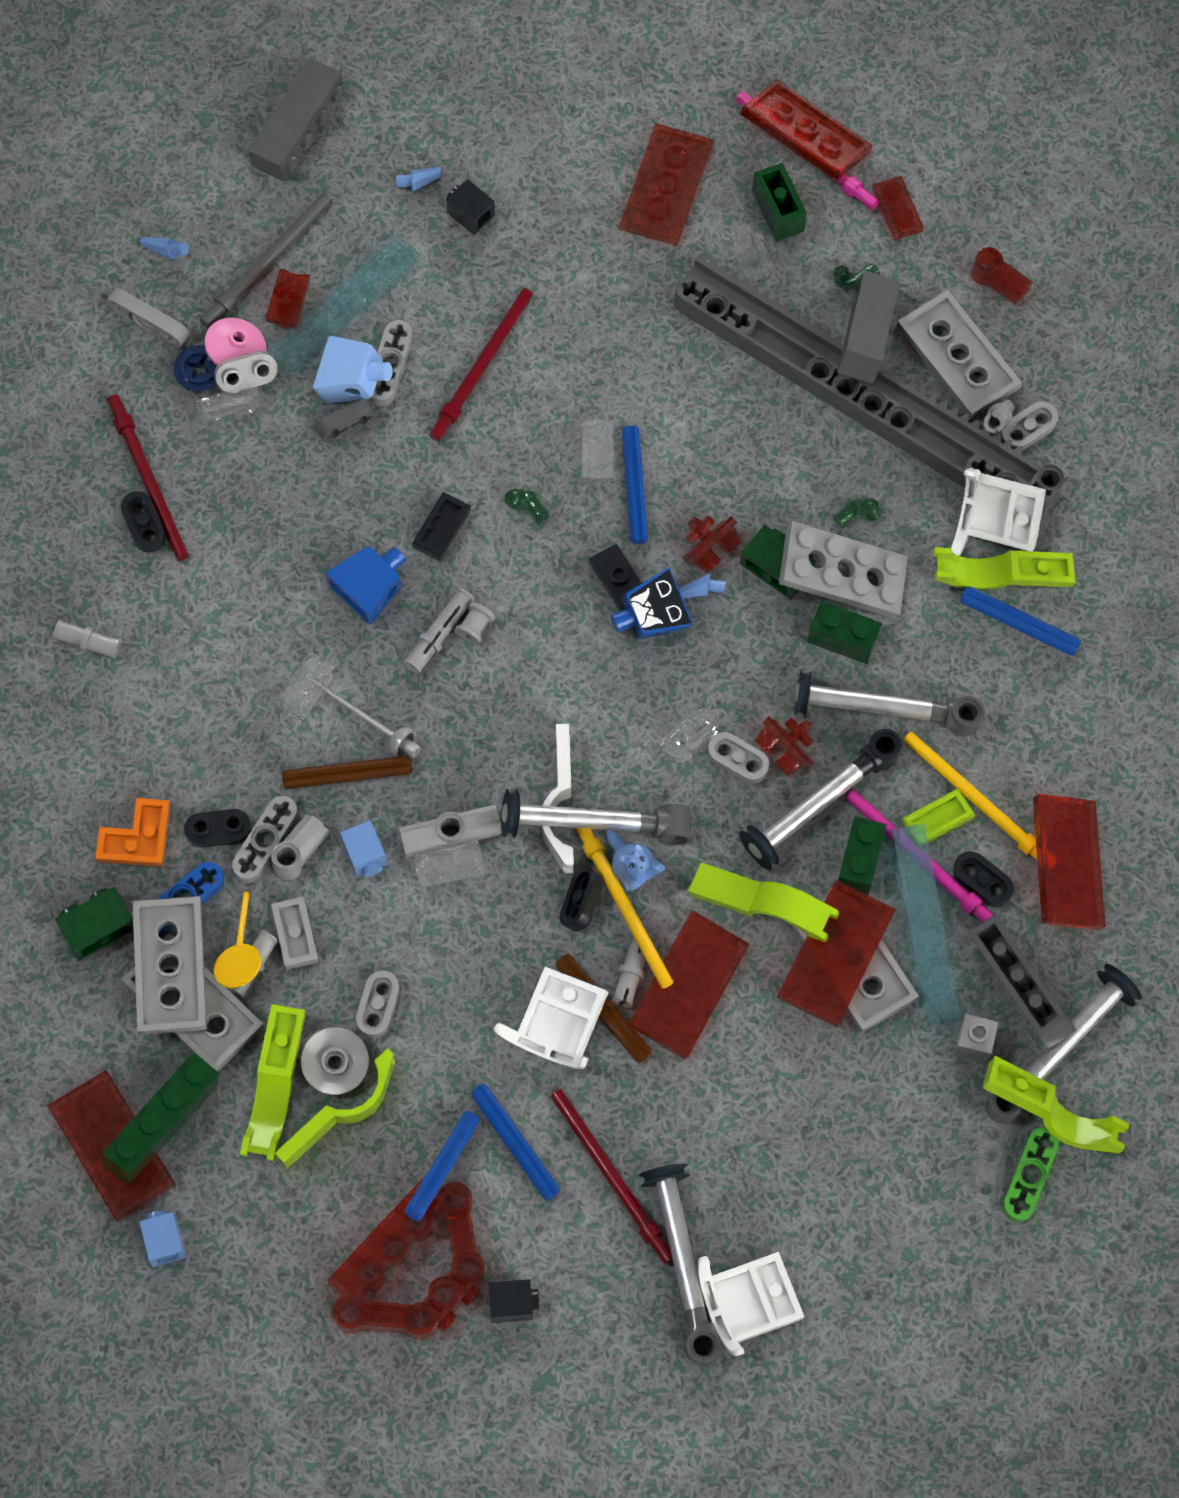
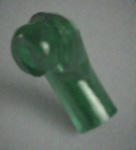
(850, 280)

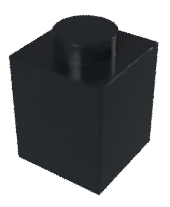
(470, 206)
(512, 1300)

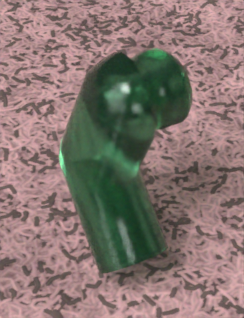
(527, 501)
(855, 508)

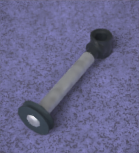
(762, 845)

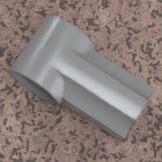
(298, 845)

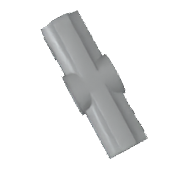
(471, 824)

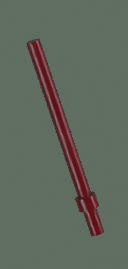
(451, 410)
(125, 426)
(649, 1231)

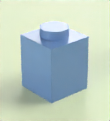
(364, 849)
(162, 1238)

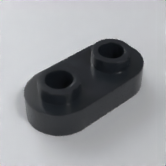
(143, 523)
(217, 829)
(985, 877)
(581, 898)

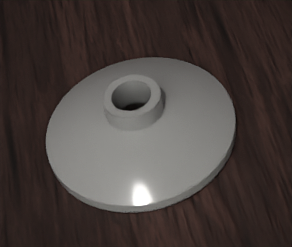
(329, 1044)

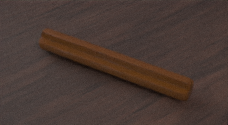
(346, 772)
(609, 1014)

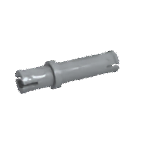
(430, 642)

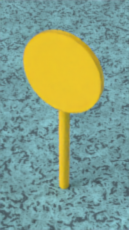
(239, 962)

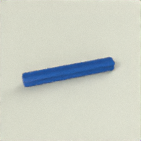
(634, 485)
(1020, 620)
(515, 1142)
(442, 1166)

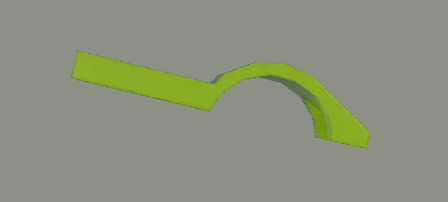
(1011, 568)
(765, 898)
(274, 1081)
(1040, 1099)
(329, 1116)

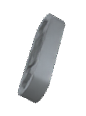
(147, 316)
(401, 354)
(244, 854)

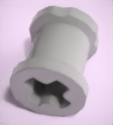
(475, 623)

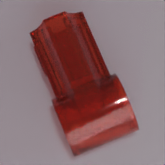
(1002, 277)

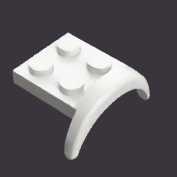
(999, 512)
(558, 1019)
(748, 1300)

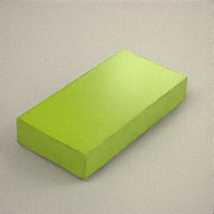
(941, 815)

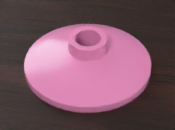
(220, 340)

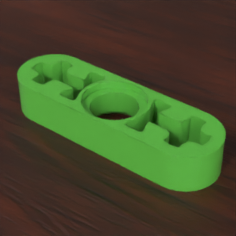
(1030, 1201)

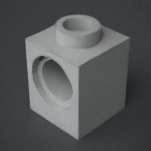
(976, 1038)

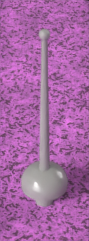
(400, 740)

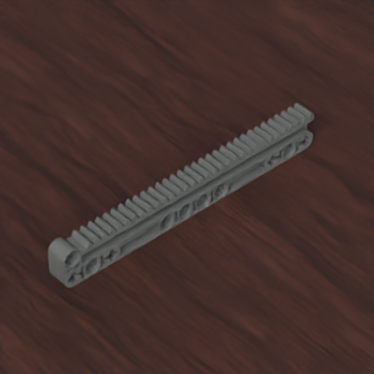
(800, 350)

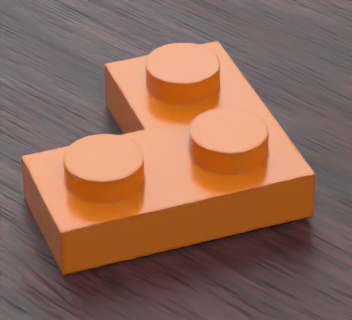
(142, 844)

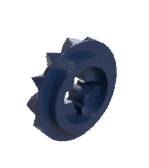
(184, 374)

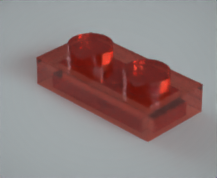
(897, 208)

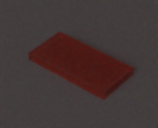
(806, 129)
(666, 184)
(1068, 862)
(700, 968)
(831, 971)
(90, 1121)

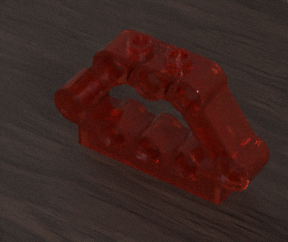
(396, 1316)

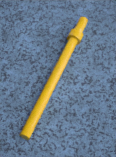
(1025, 841)
(596, 851)

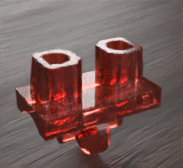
(287, 299)
(702, 553)
(775, 734)

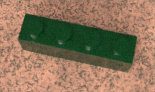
(160, 1119)

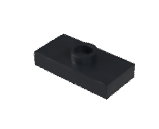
(441, 526)
(615, 573)

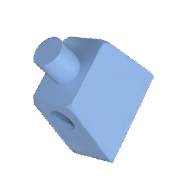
(349, 371)

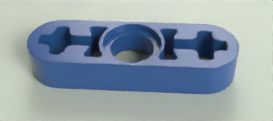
(196, 876)

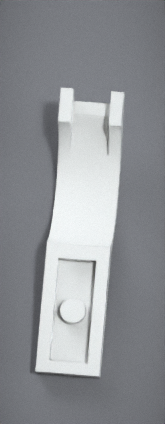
(560, 851)

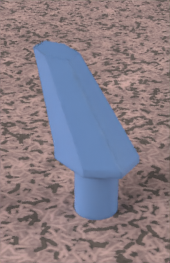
(419, 177)
(165, 247)
(702, 586)

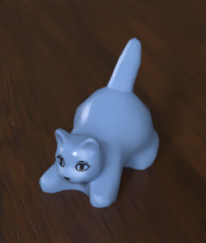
(632, 862)

